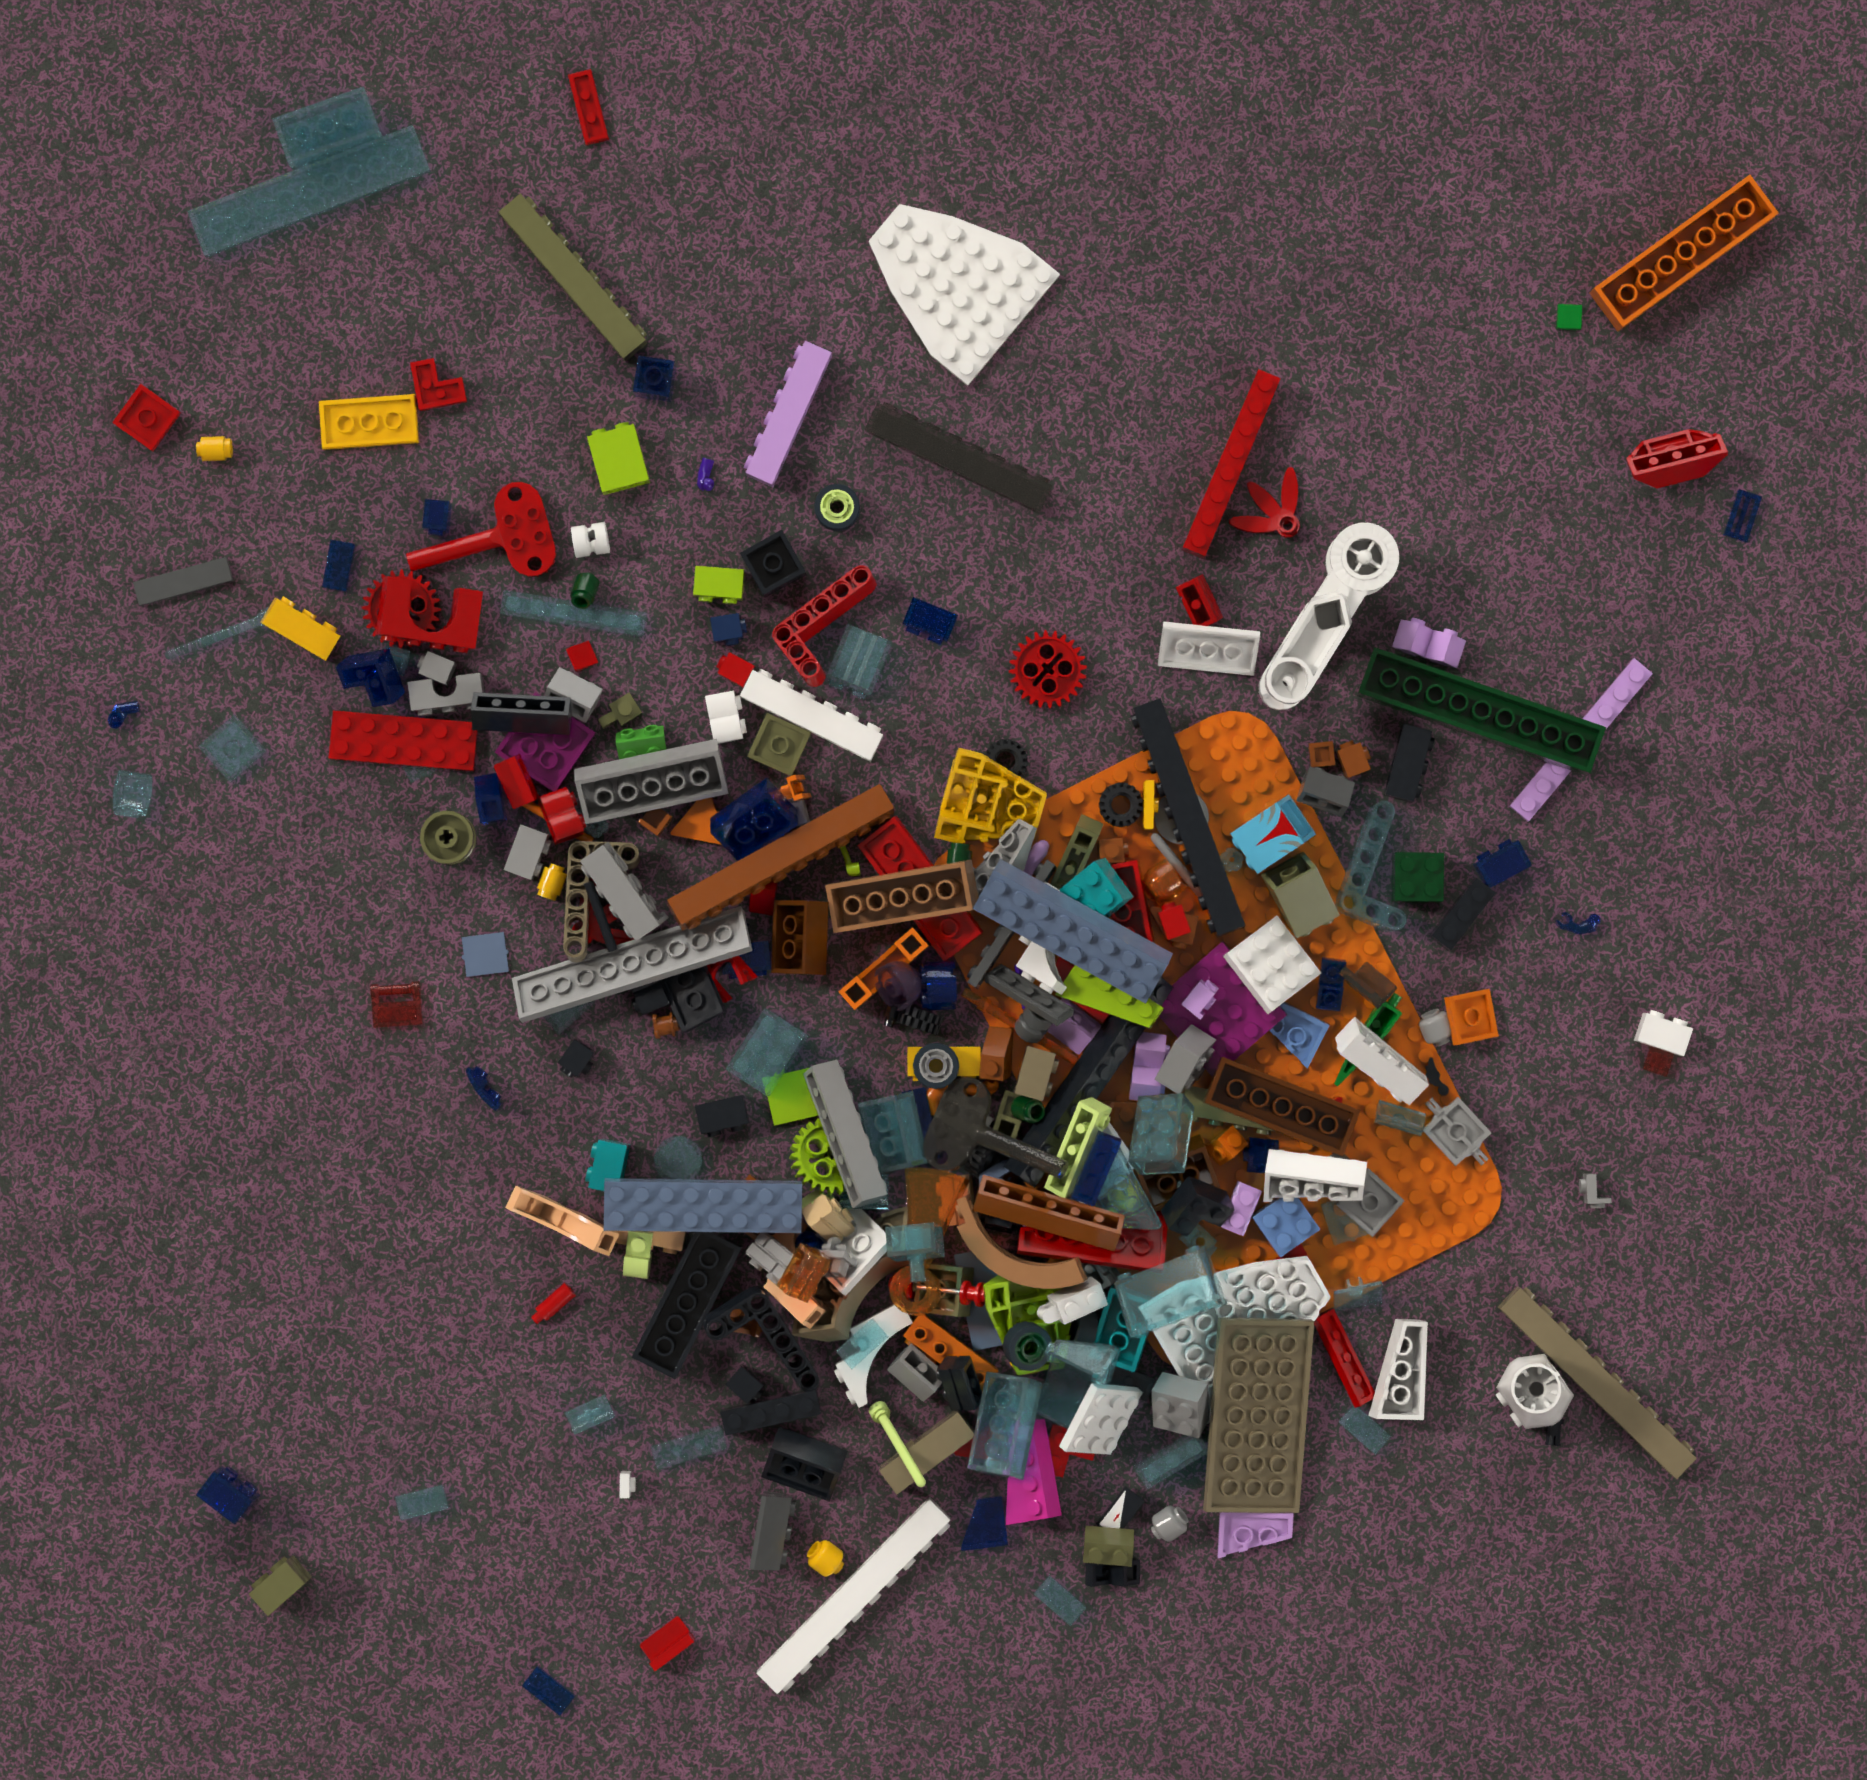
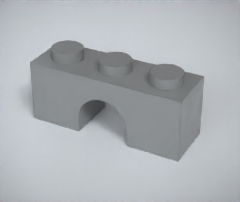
(425, 698)

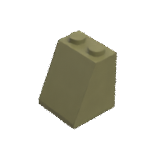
(1300, 895)

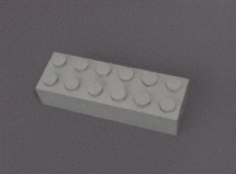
(651, 781)

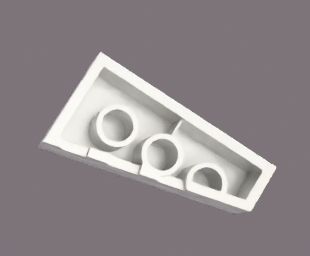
(1380, 1061)
(1312, 1176)

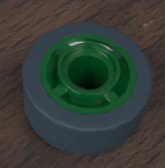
(1016, 1340)

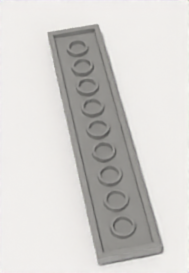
(631, 965)

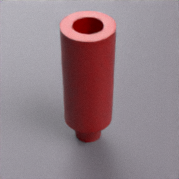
(553, 1303)

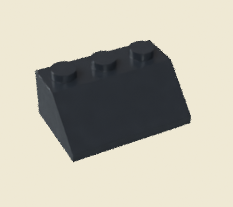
(804, 1464)

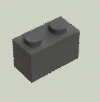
(1325, 791)

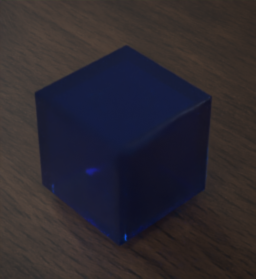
(654, 378)

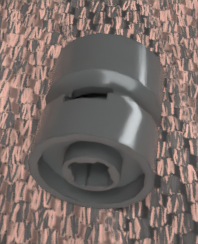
(1031, 1026)

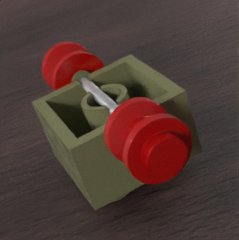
(956, 1290)

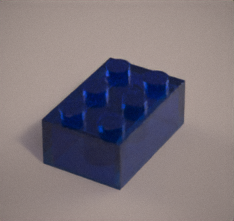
(754, 820)

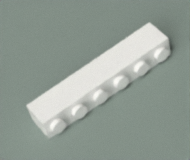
(811, 715)

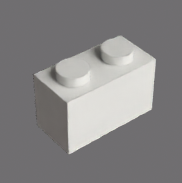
(1663, 1034)

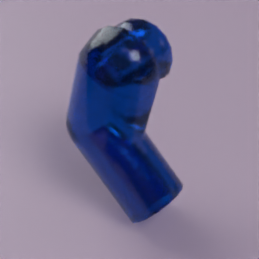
(120, 713)

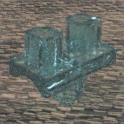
(590, 1414)

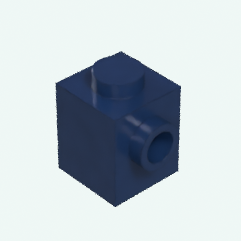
(728, 629)

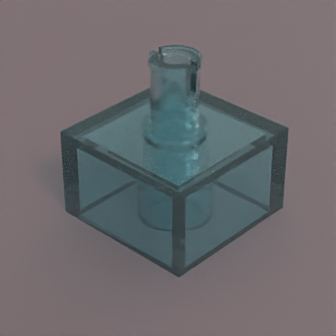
(914, 1245)

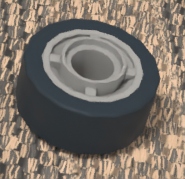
(946, 1075)

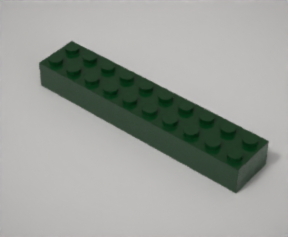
(1481, 711)

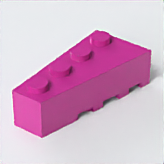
(1037, 1493)

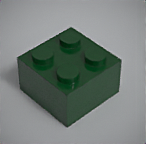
(1417, 877)

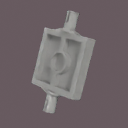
(1456, 1131)

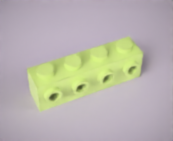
(1086, 1122)

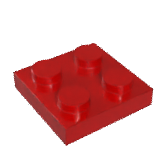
(146, 417)

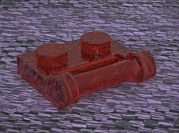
(396, 1013)

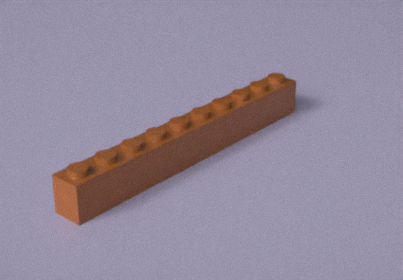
(781, 857)

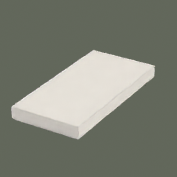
(1208, 648)

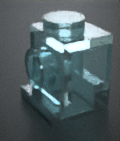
(1197, 1232)

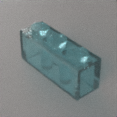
(1170, 1459)

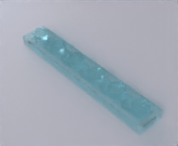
(564, 612)

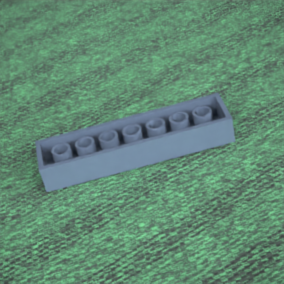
(1073, 931)
(702, 1205)

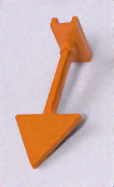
(696, 821)

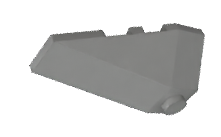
(1012, 848)

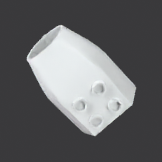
(1534, 1392)

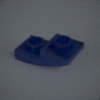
(1330, 984)
(479, 1082)

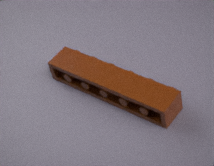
(1048, 1212)

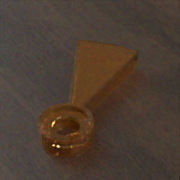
(929, 1199)

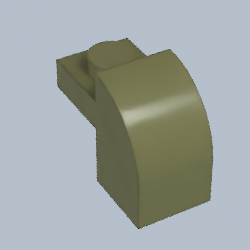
(1005, 1121)

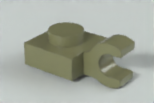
(623, 710)

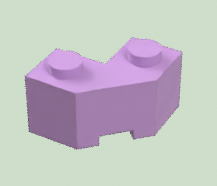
(1437, 646)
(1148, 1058)

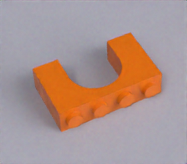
(864, 986)

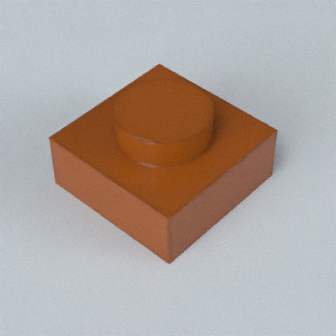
(1321, 754)

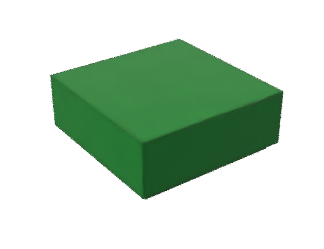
(1569, 317)

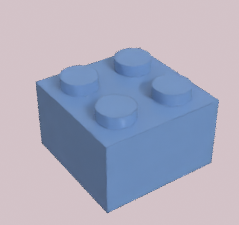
(1285, 1224)

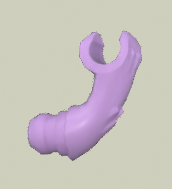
(1035, 856)

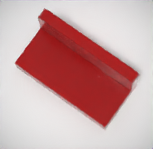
(516, 781)
(667, 1642)

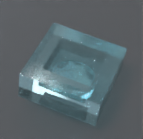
(401, 659)

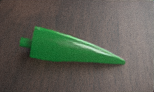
(1380, 1022)

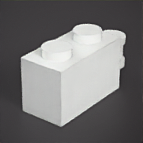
(1073, 1302)

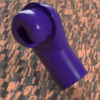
(704, 472)

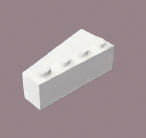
(1403, 1373)

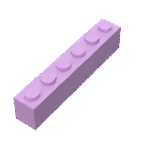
(788, 413)

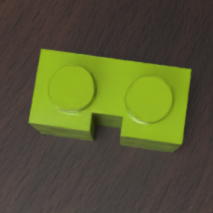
(718, 583)

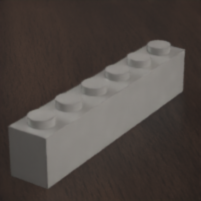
(845, 1133)

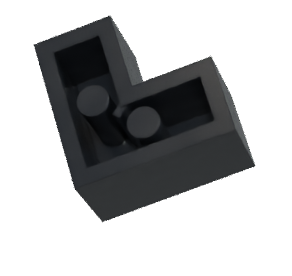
(1196, 1202)

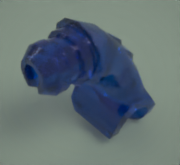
(1586, 926)

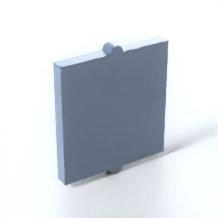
(485, 954)

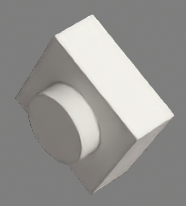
(627, 1484)

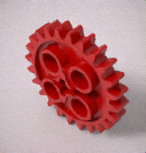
(418, 590)
(1031, 655)

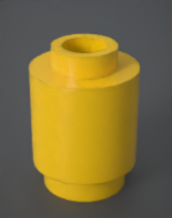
(214, 448)
(551, 882)

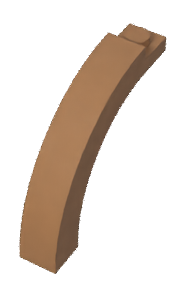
(1008, 1265)

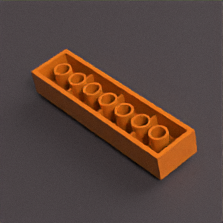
(1683, 253)

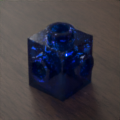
(1257, 1153)

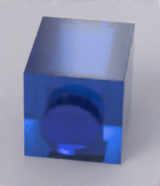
(436, 517)

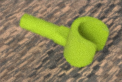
(852, 868)

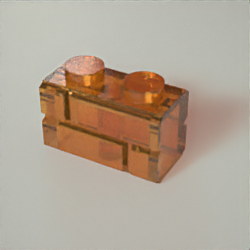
(804, 1273)

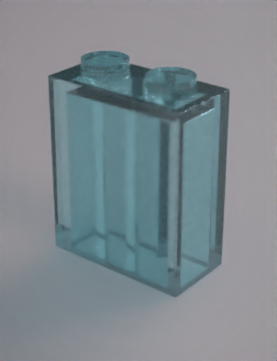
(858, 661)

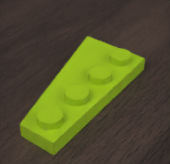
(1102, 996)

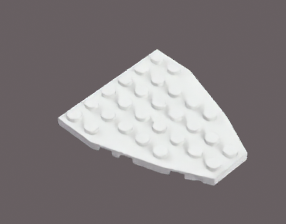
(958, 284)
(1255, 1290)

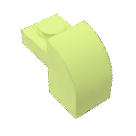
(638, 1254)

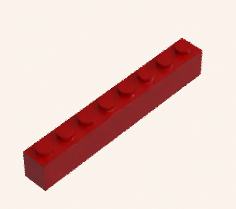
(1231, 464)

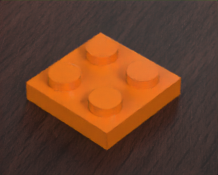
(1471, 1016)

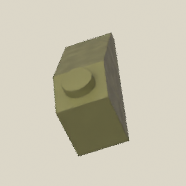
(1077, 850)

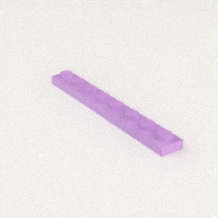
(1602, 713)

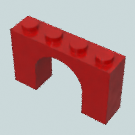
(395, 621)

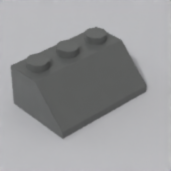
(772, 1531)

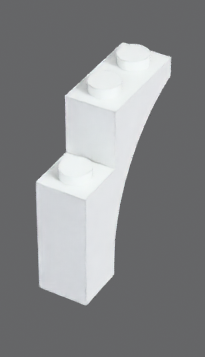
(1040, 965)
(891, 1321)

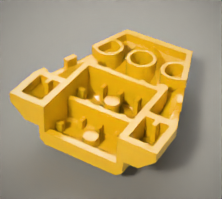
(985, 800)

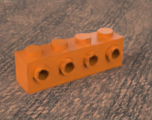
(940, 1343)

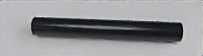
(600, 916)

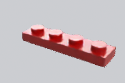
(1344, 1358)

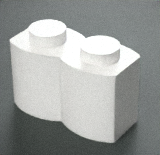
(724, 716)

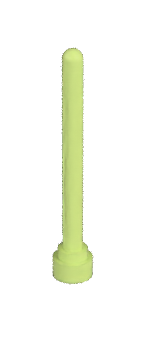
(880, 1413)

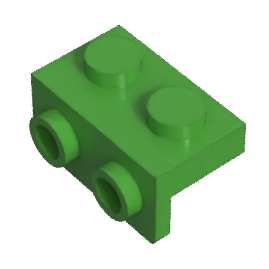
(640, 741)

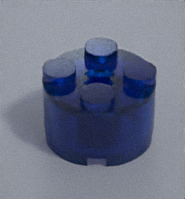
(939, 985)

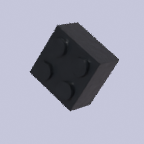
(773, 563)

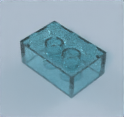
(767, 1052)
(893, 1131)
(1161, 1134)

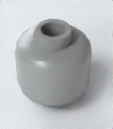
(1435, 1027)
(1169, 1523)

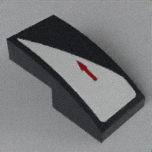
(1121, 1509)

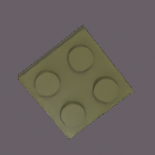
(779, 744)

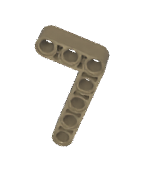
(575, 890)

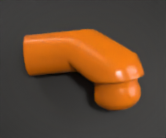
(992, 1086)
(934, 1097)

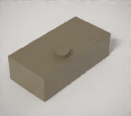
(928, 1449)

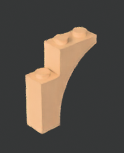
(562, 1219)
(804, 1312)

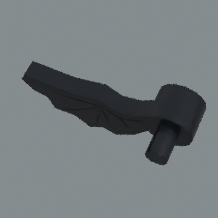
(1433, 1076)

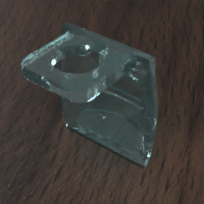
(132, 794)

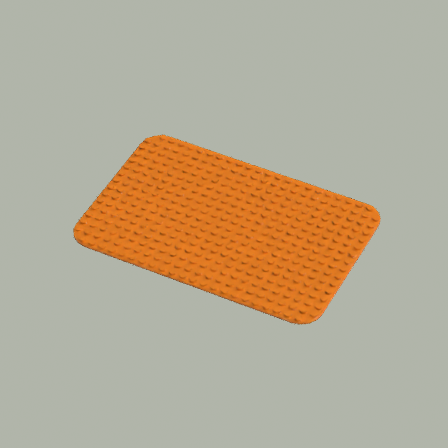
(1239, 774)

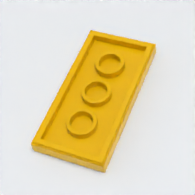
(368, 421)

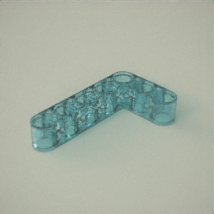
(1365, 871)

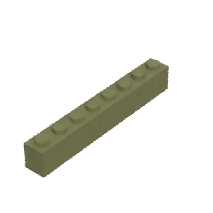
(573, 278)

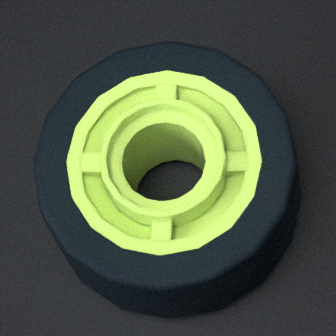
(837, 493)

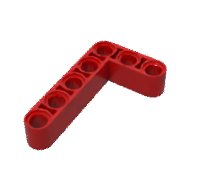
(820, 620)

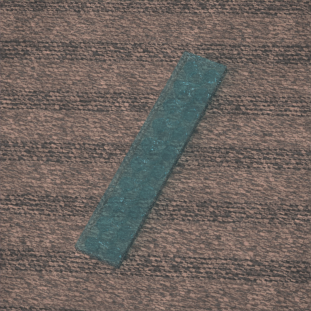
(309, 191)

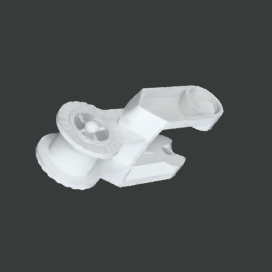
(1356, 566)

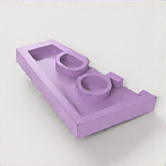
(1249, 1530)

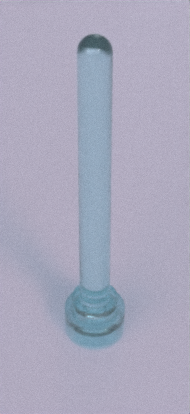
(217, 636)

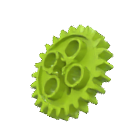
(803, 1154)

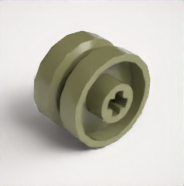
(434, 833)

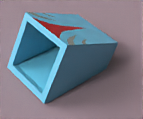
(1272, 834)

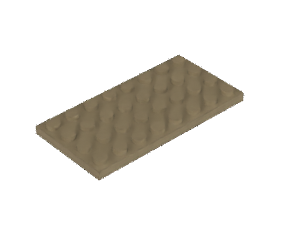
(1258, 1415)

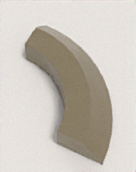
(841, 1309)

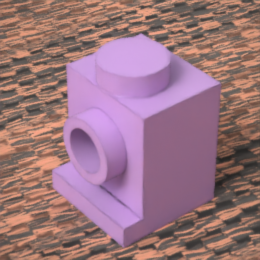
(1200, 998)

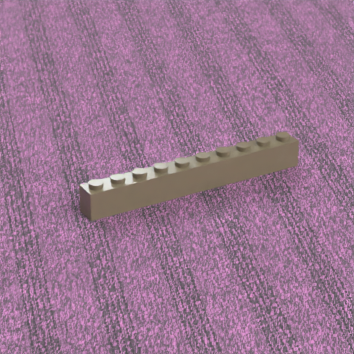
(1596, 1382)

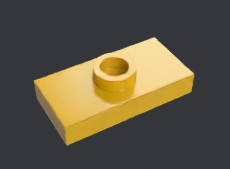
(1150, 805)

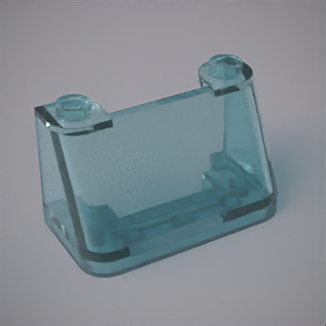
(1169, 1292)
(1070, 1374)

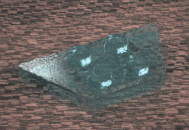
(1125, 1196)

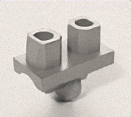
(839, 1257)

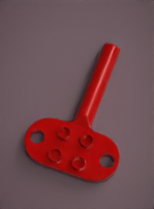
(520, 530)

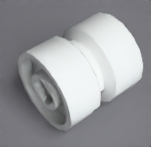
(581, 539)

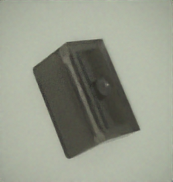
(1369, 984)

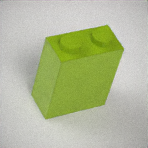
(618, 458)

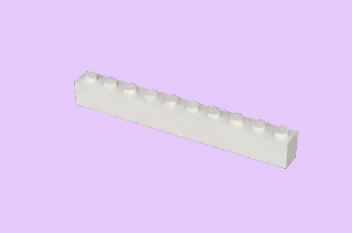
(853, 1596)

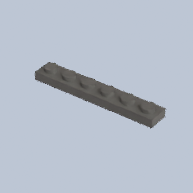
(1003, 935)

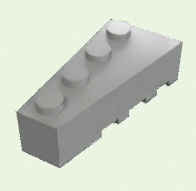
(622, 892)

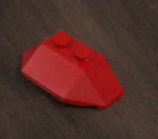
(1676, 457)

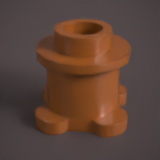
(665, 1025)

